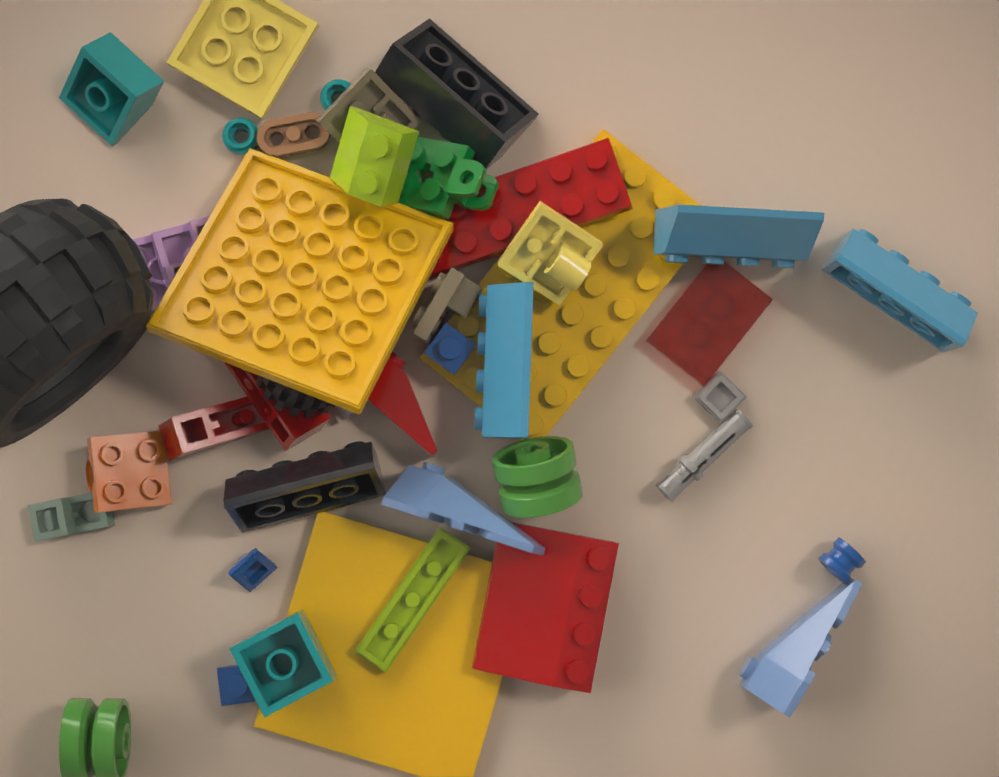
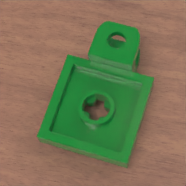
(454, 179)

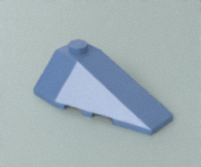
(445, 500)
(783, 667)

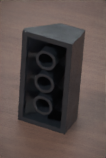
(455, 92)
(304, 486)

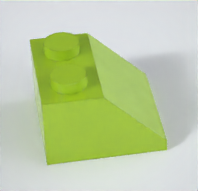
(373, 157)

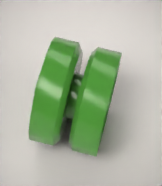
(537, 476)
(95, 738)

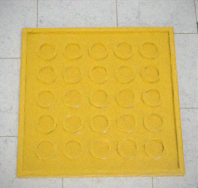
(301, 281)
(430, 703)

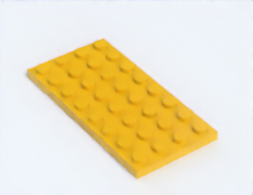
(592, 321)

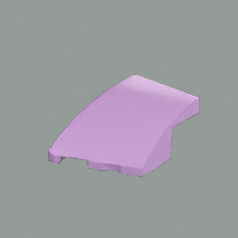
(165, 253)

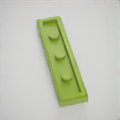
(412, 599)

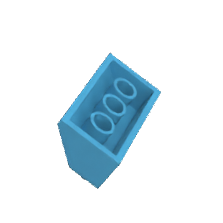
(735, 234)
(901, 291)
(507, 361)

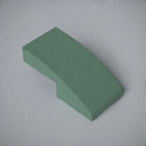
(67, 517)

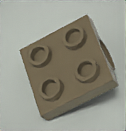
(369, 94)
(450, 293)

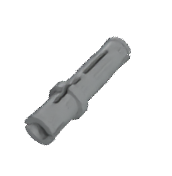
(694, 464)

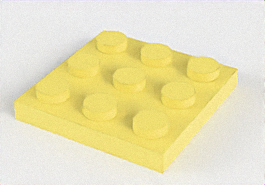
(243, 50)

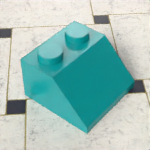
(110, 87)

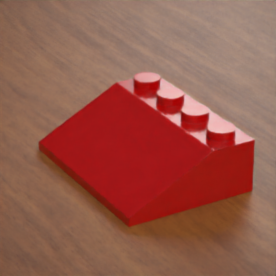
(547, 609)

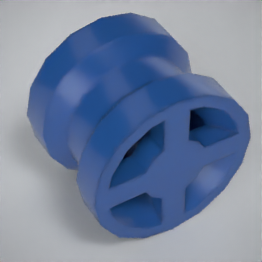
(842, 560)

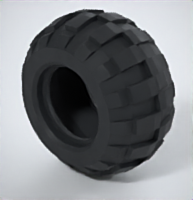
(68, 308)

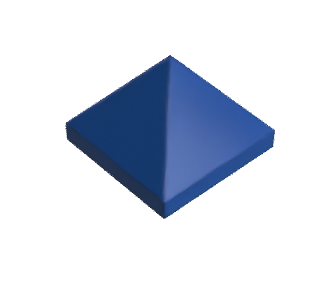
(252, 569)

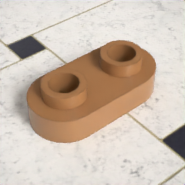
(294, 132)

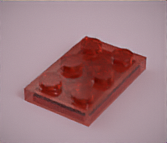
(709, 321)

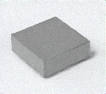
(720, 397)

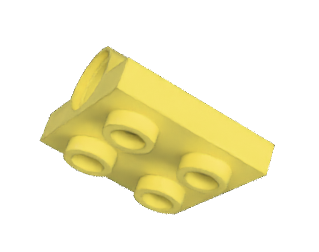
(550, 253)

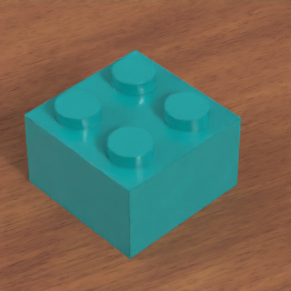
(283, 663)

